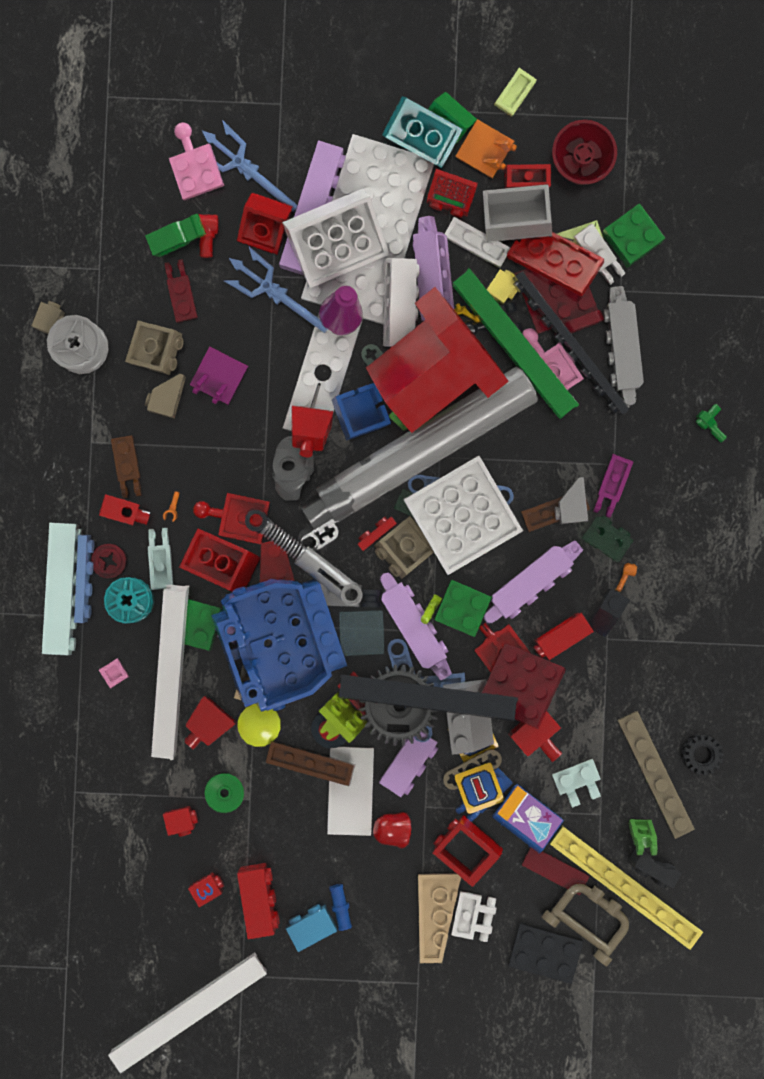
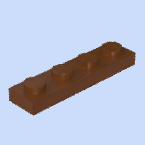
(310, 763)

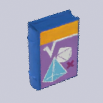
(527, 818)

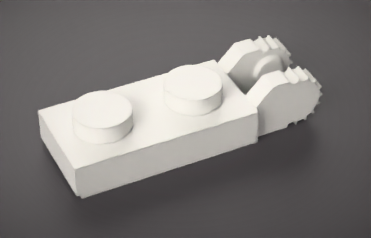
(591, 240)

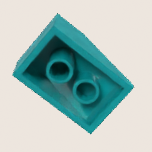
(422, 132)

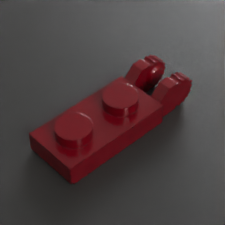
(181, 293)

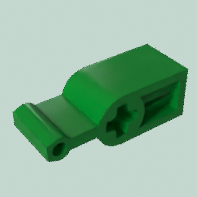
(175, 235)

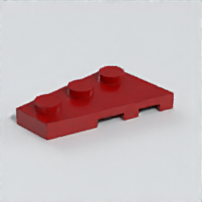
(274, 563)

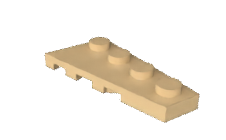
(436, 905)

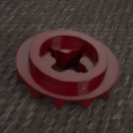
(105, 551)

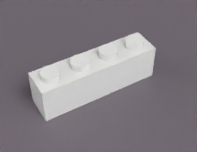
(399, 299)

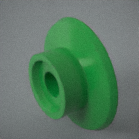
(224, 803)

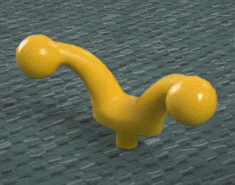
(462, 310)

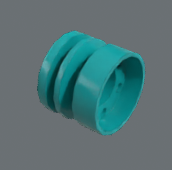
(141, 600)

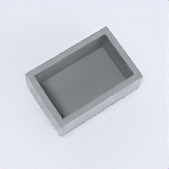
(517, 213)

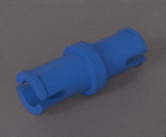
(340, 907)

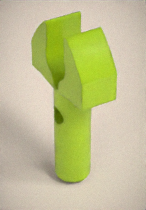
(430, 609)

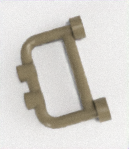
(612, 907)

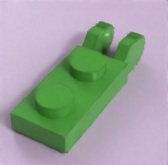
(643, 835)

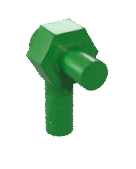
(706, 420)

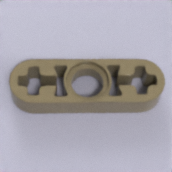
(483, 756)

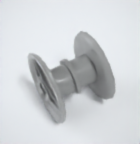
(63, 341)

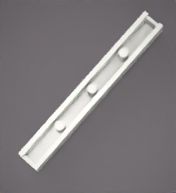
(170, 671)
(187, 1012)

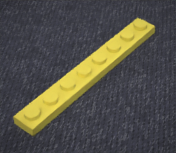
(626, 887)

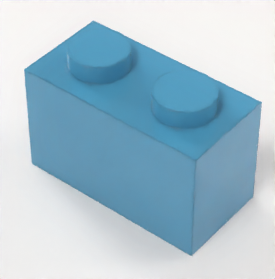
(311, 927)

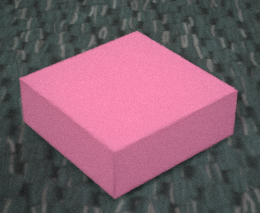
(114, 673)

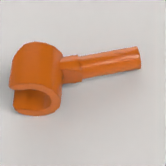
(172, 509)
(628, 569)

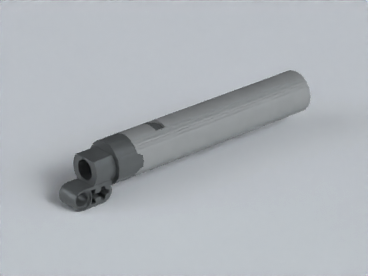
(412, 454)

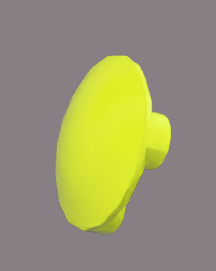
(258, 727)

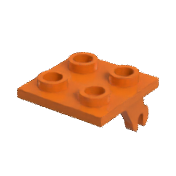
(485, 149)

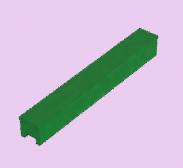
(514, 343)

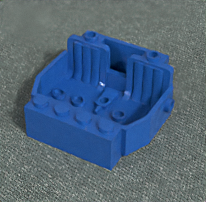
(284, 668)

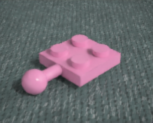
(196, 168)
(556, 359)

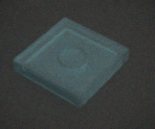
(362, 632)

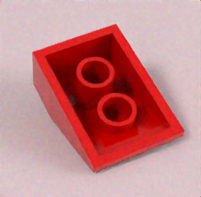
(219, 561)

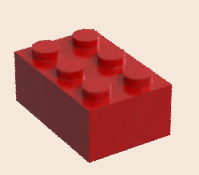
(258, 900)

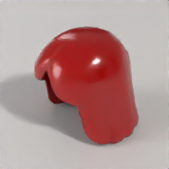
(393, 829)

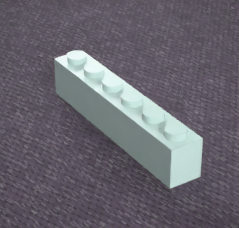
(60, 589)

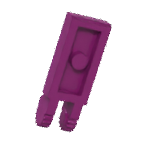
(613, 483)

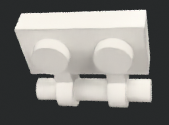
(467, 913)

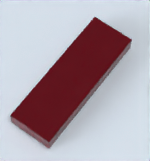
(554, 869)

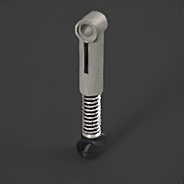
(305, 558)

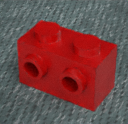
(527, 175)

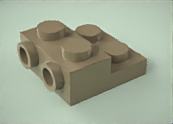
(154, 347)
(404, 548)

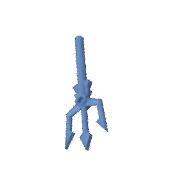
(245, 166)
(273, 290)

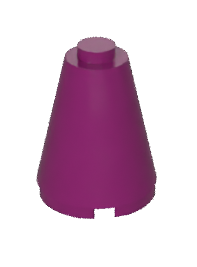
(341, 311)

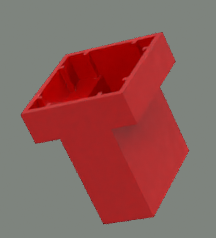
(433, 364)

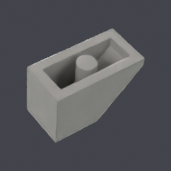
(572, 505)

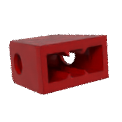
(310, 429)
(113, 506)
(207, 723)

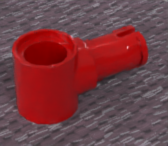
(210, 225)

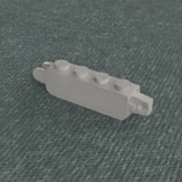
(624, 345)

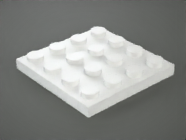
(463, 515)

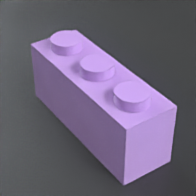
(408, 764)

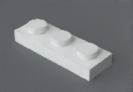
(476, 242)

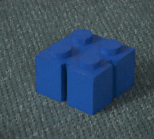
(358, 413)

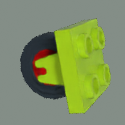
(337, 723)

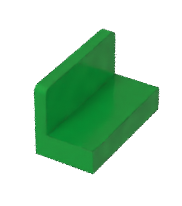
(453, 112)

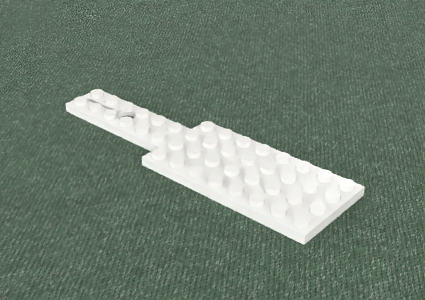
(396, 187)

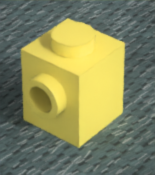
(502, 287)

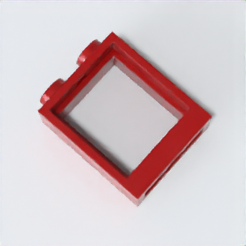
(562, 636)
(491, 847)

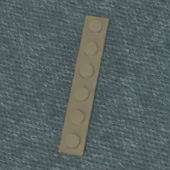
(655, 774)

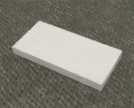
(352, 805)

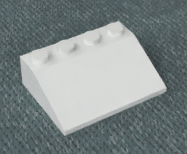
(336, 238)

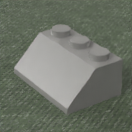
(466, 731)

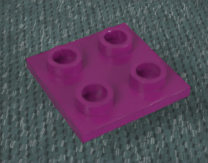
(218, 376)

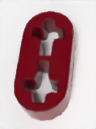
(584, 321)

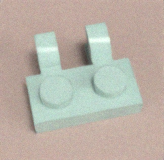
(576, 777)

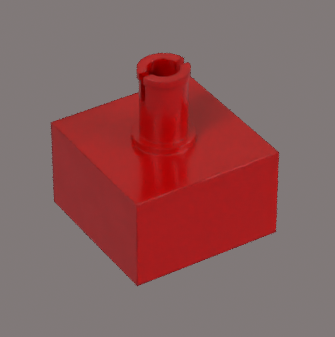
(530, 738)

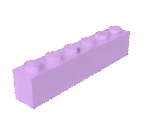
(316, 191)

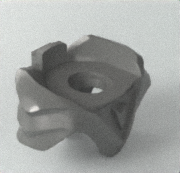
(290, 483)

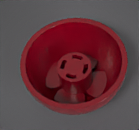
(587, 141)

